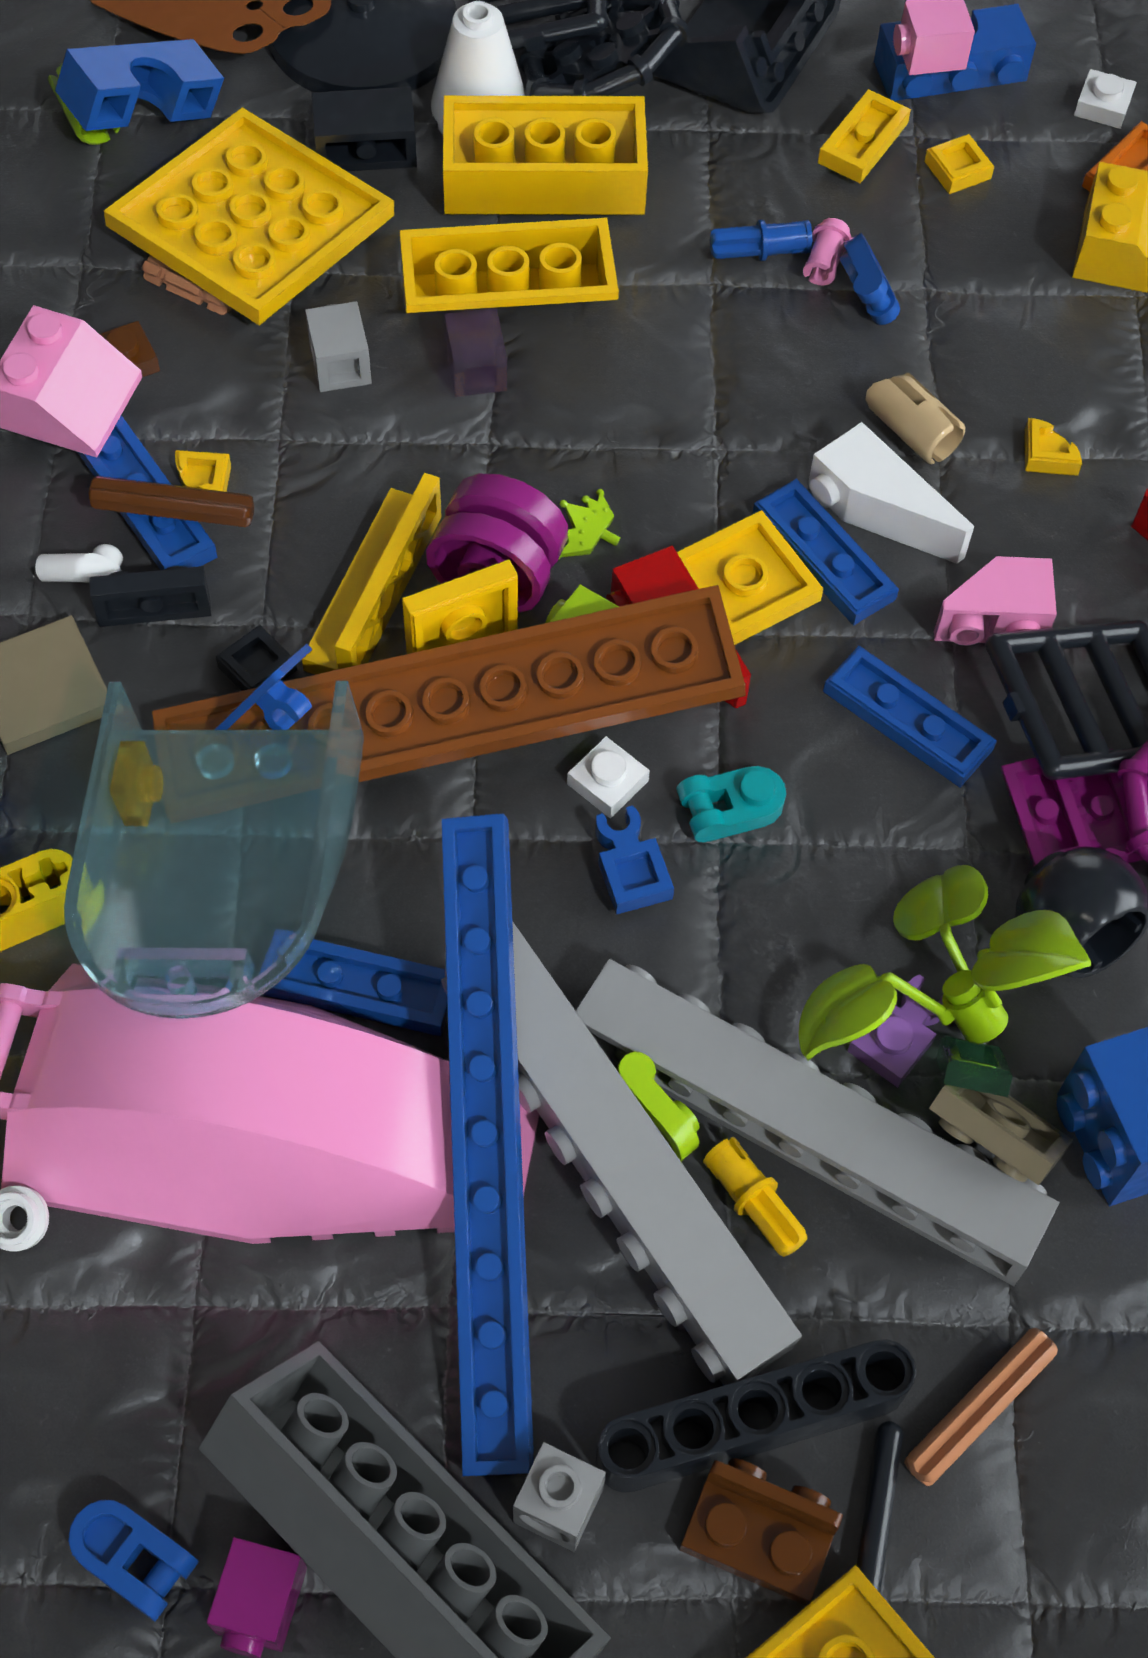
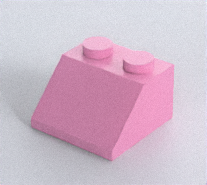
(64, 382)

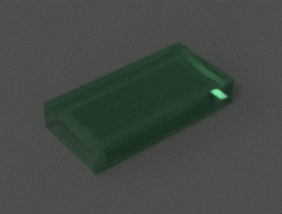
(974, 1066)

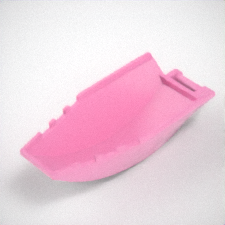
(228, 1118)

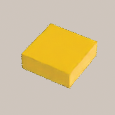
(959, 164)

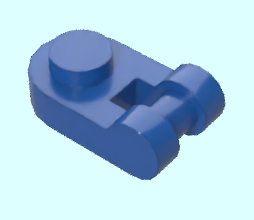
(869, 280)
(109, 1539)

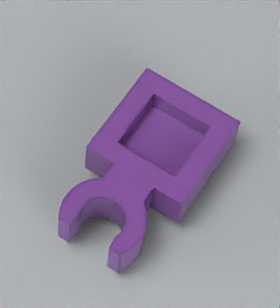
(899, 1041)

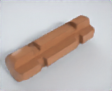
(159, 273)

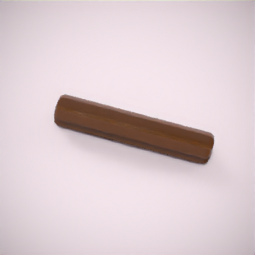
(171, 501)

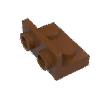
(762, 1529)

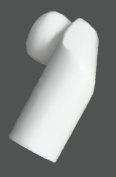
(79, 566)

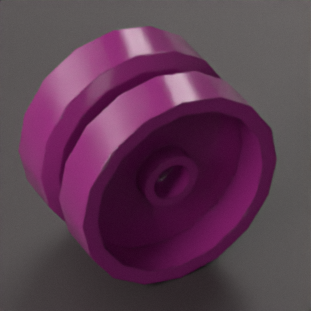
(498, 521)

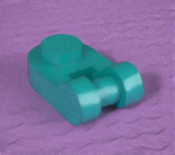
(751, 796)

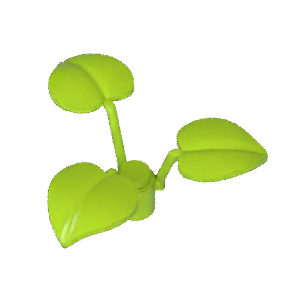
(1020, 954)

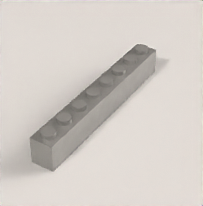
(820, 1124)
(641, 1185)

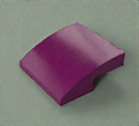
(1068, 811)

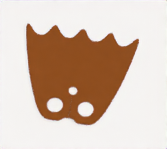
(213, 21)

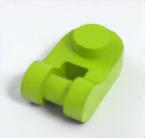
(671, 1117)

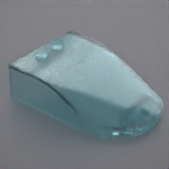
(226, 873)

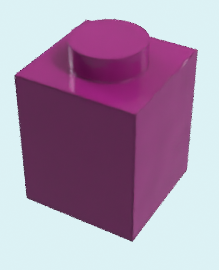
(256, 1598)

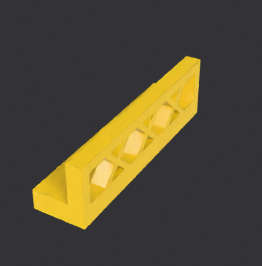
(376, 578)

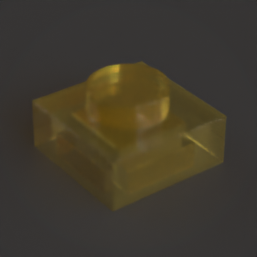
(135, 783)

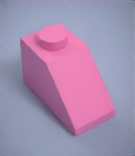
(934, 36)

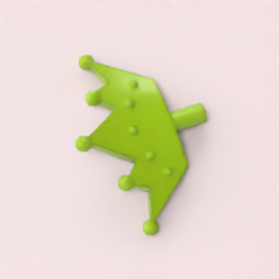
(588, 525)

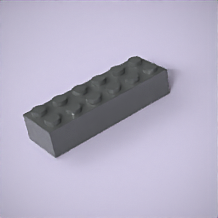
(388, 1521)

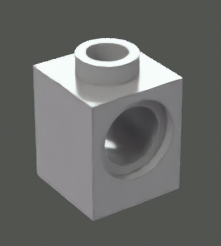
(338, 346)
(558, 1497)

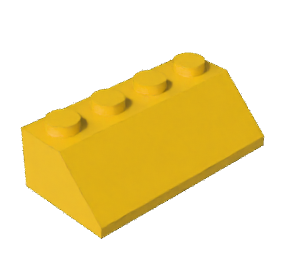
(545, 155)
(507, 265)

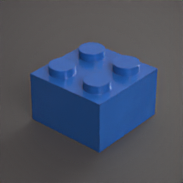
(1108, 1111)

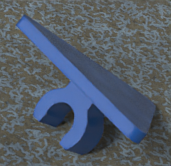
(279, 703)

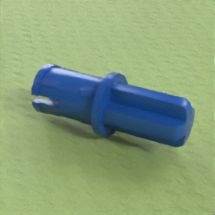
(761, 240)

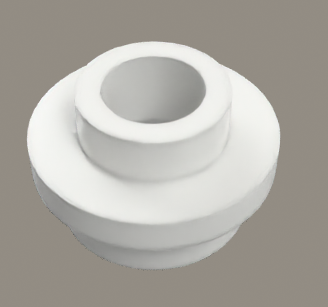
(37, 1218)

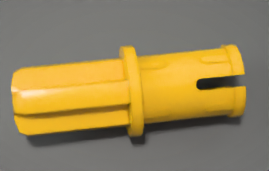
(755, 1196)

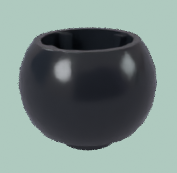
(1096, 896)

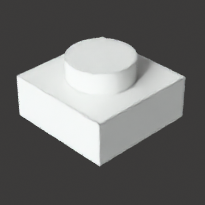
(1105, 98)
(608, 777)

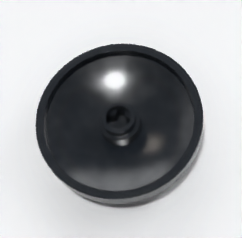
(365, 44)

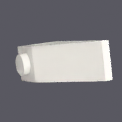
(883, 494)

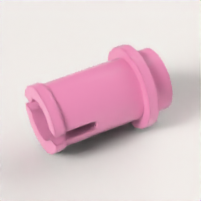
(826, 250)

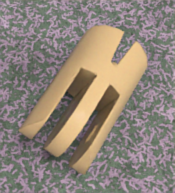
(916, 417)

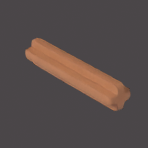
(980, 1406)

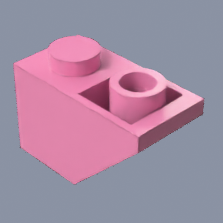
(999, 598)

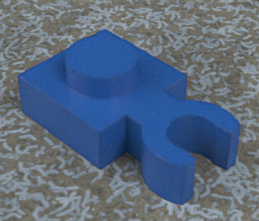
(631, 868)

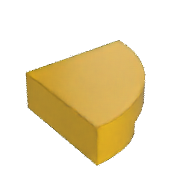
(1049, 451)
(203, 469)

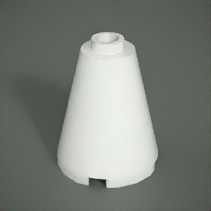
(476, 58)

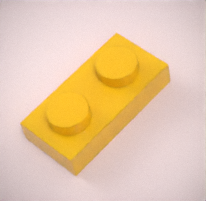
(864, 136)

